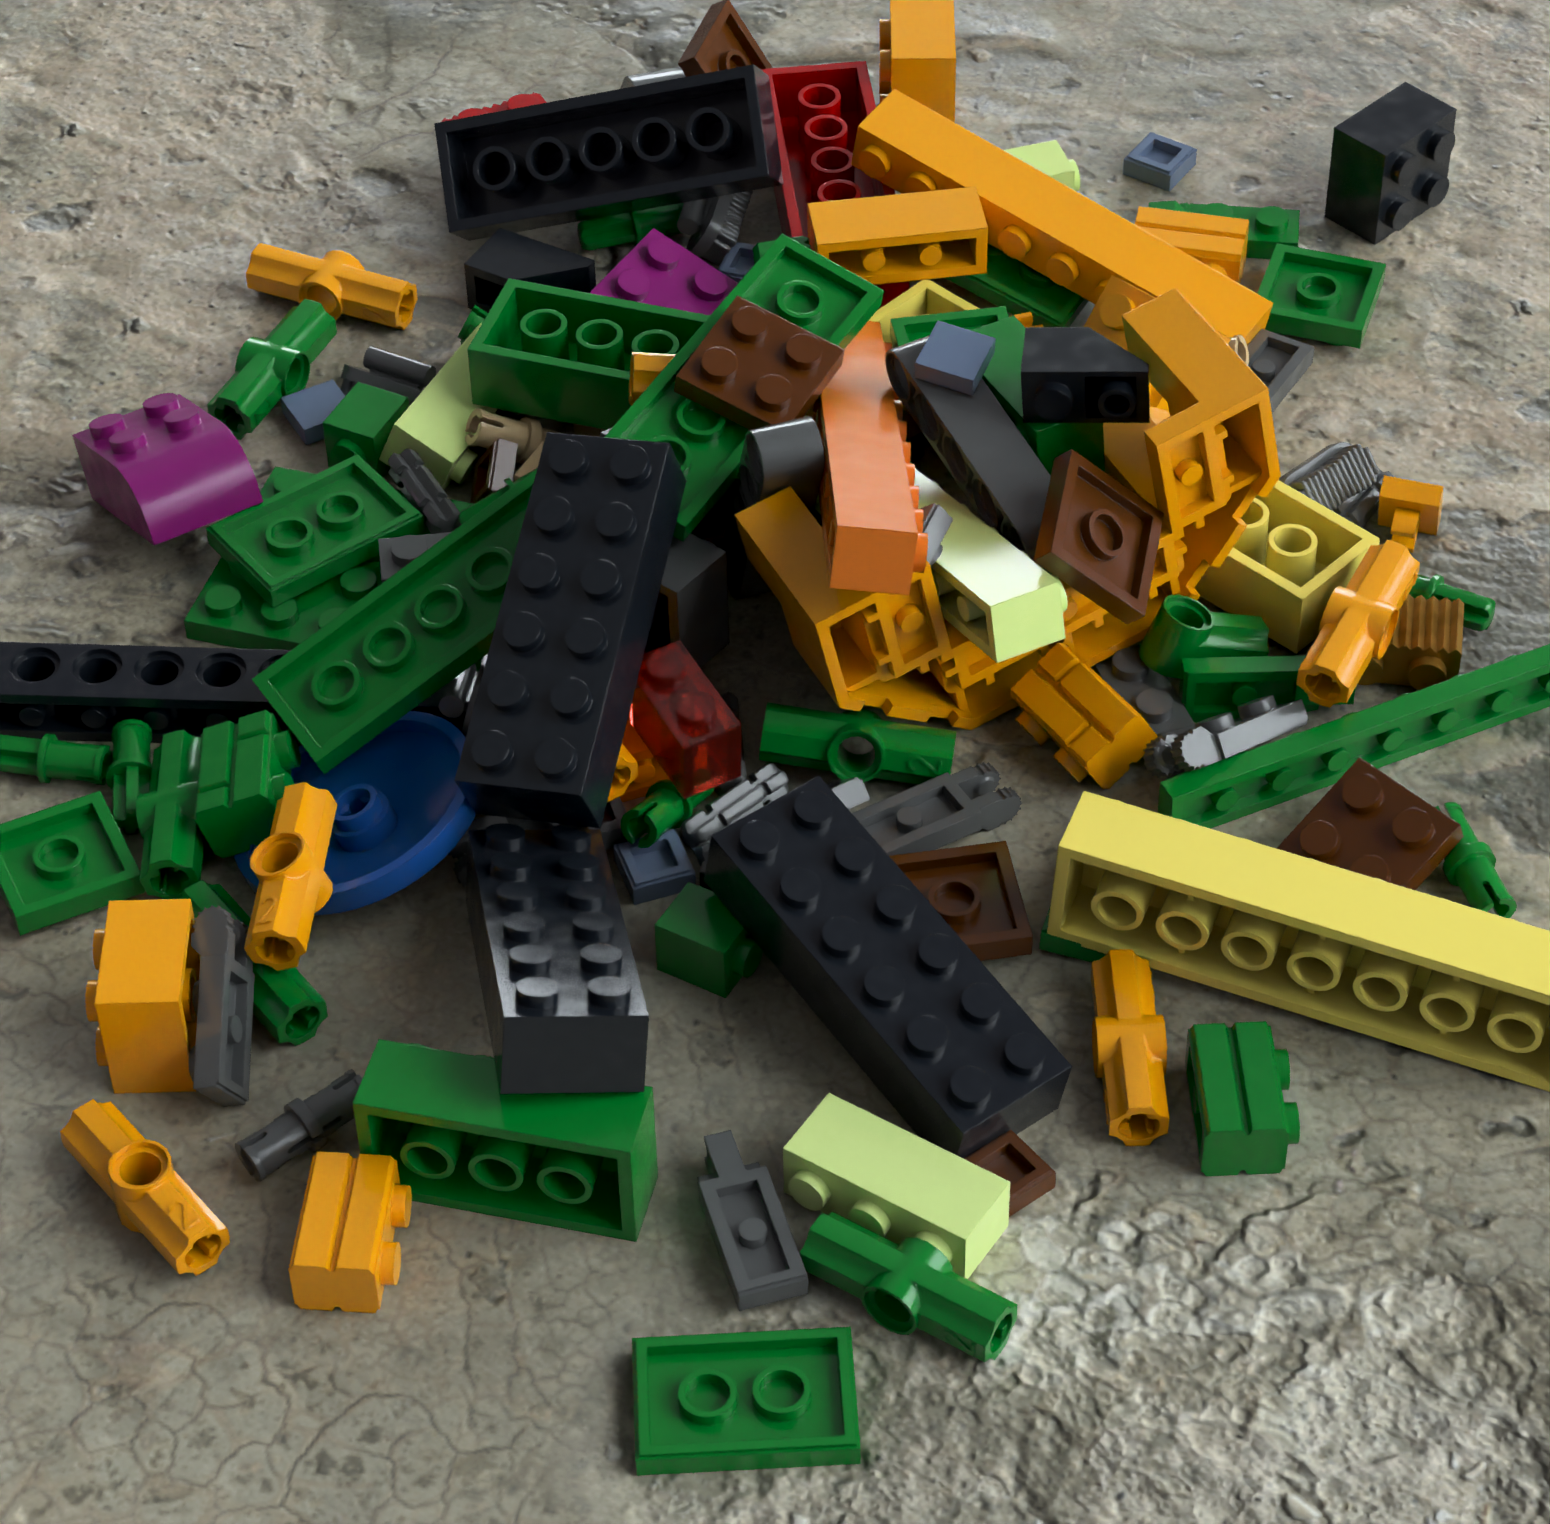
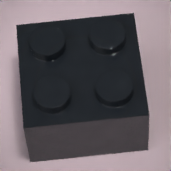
(1390, 162)

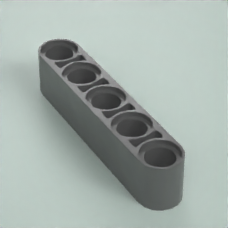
(977, 447)
(769, 462)

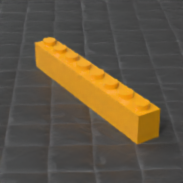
(1043, 219)

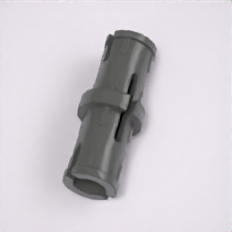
(300, 1127)

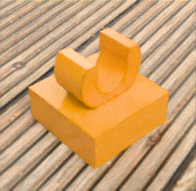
(1409, 509)

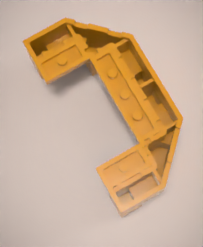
(1190, 463)

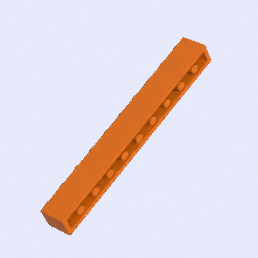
(867, 477)

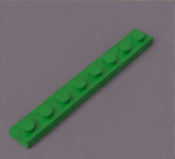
(1376, 734)

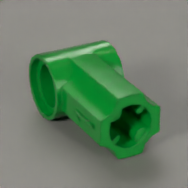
(1191, 631)

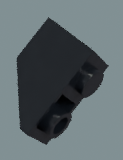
(523, 259)
(1081, 378)

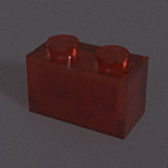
(685, 721)

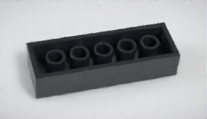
(609, 153)
(572, 630)
(554, 962)
(885, 971)

